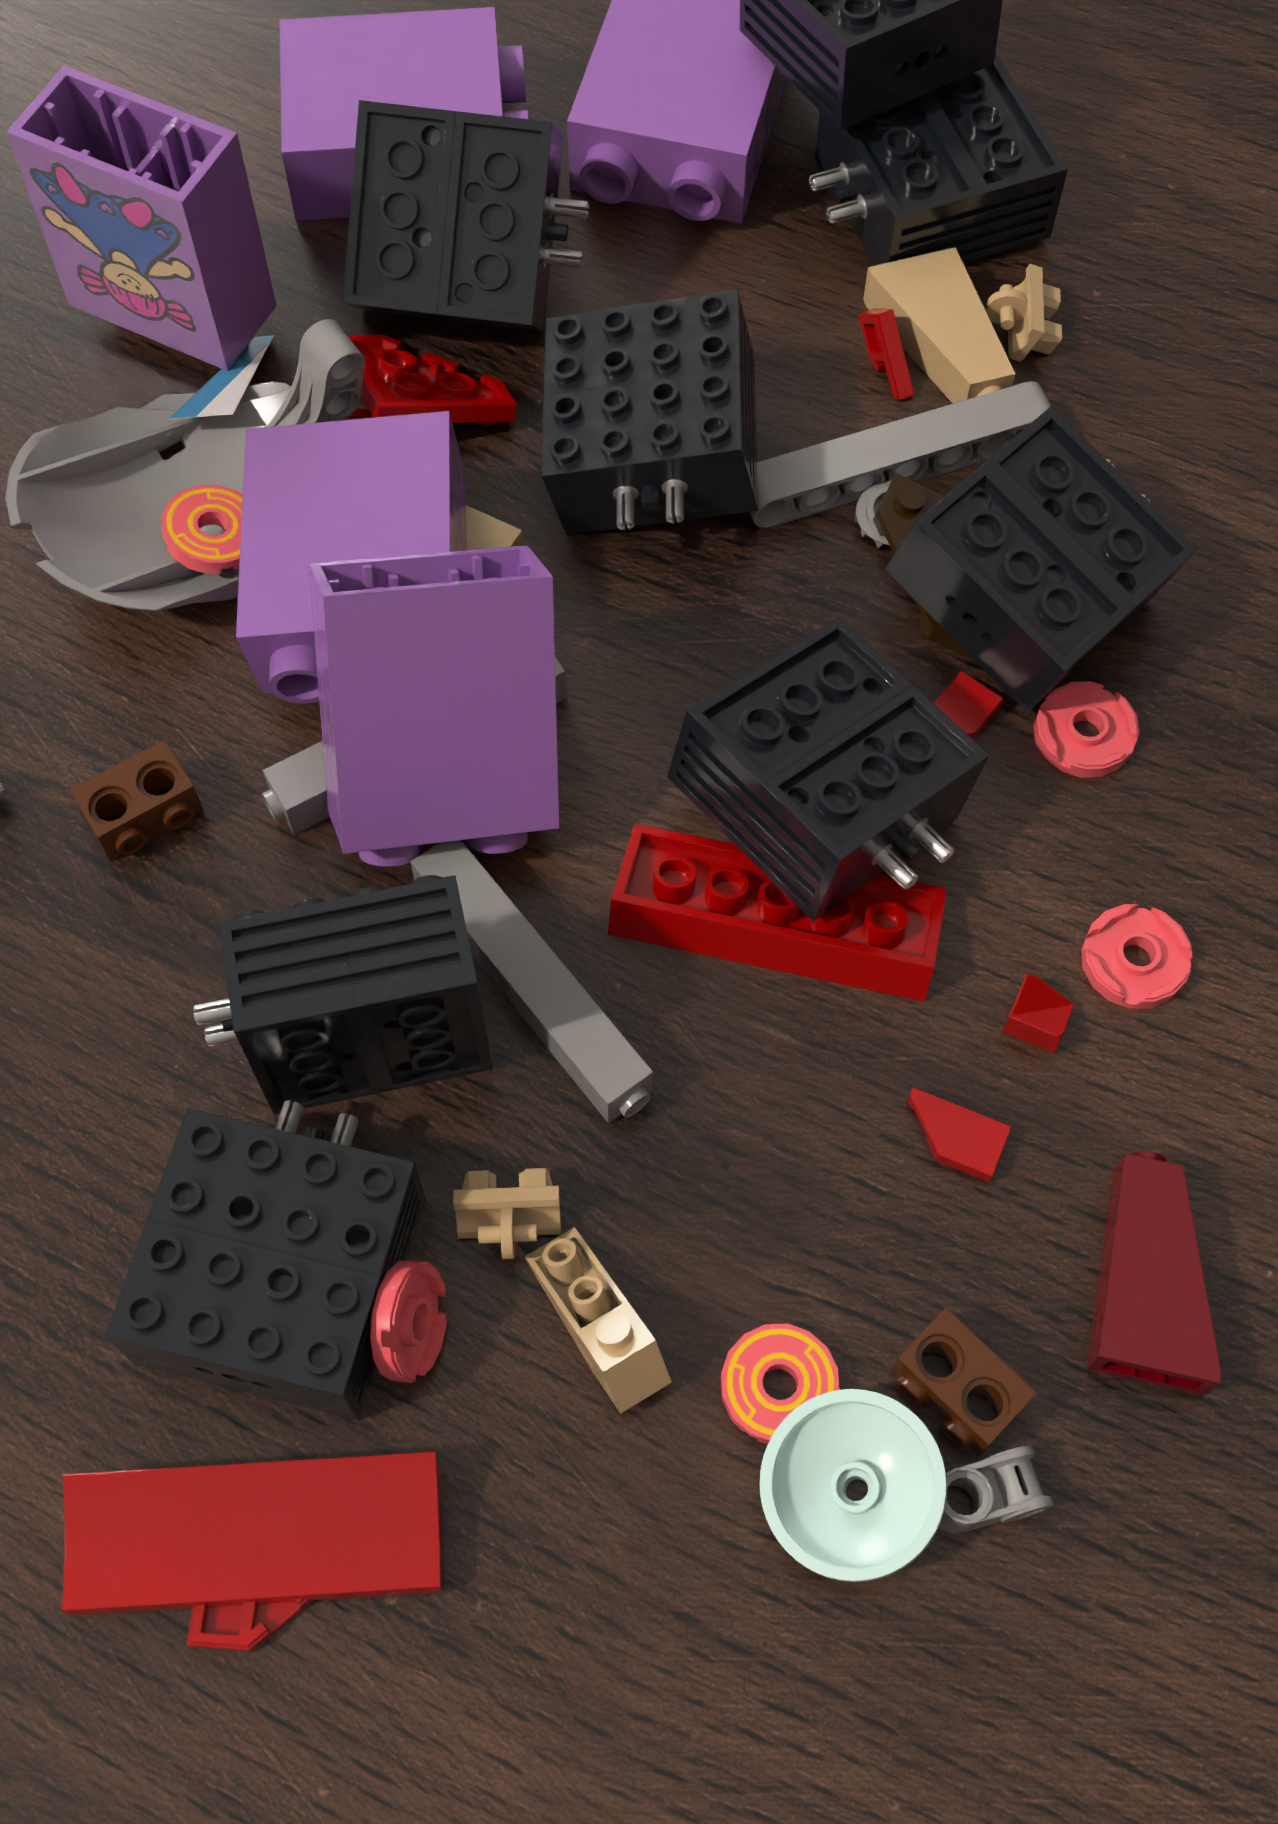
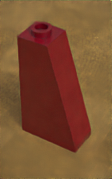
(1151, 1286)

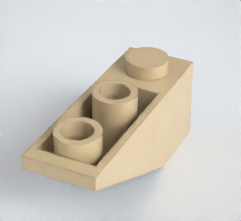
(600, 1320)

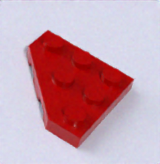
(406, 384)

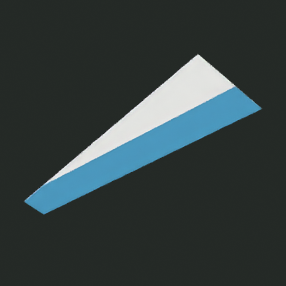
(226, 388)

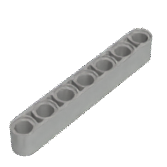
(913, 447)

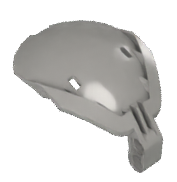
(101, 487)

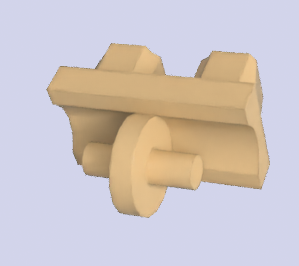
(1023, 313)
(507, 1213)

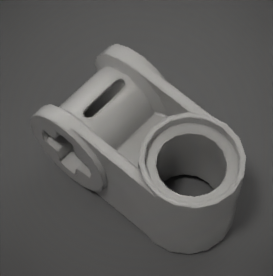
(1001, 1491)

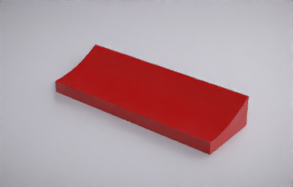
(721, 905)
(252, 1533)

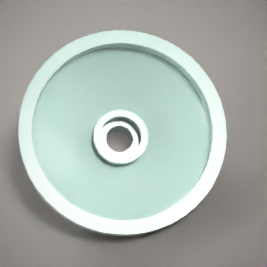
(843, 1440)

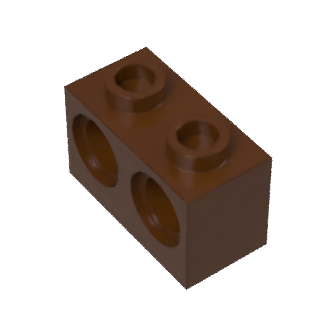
(132, 790)
(973, 1372)

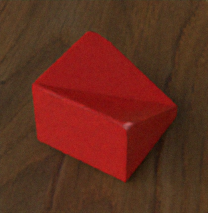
(1038, 1014)

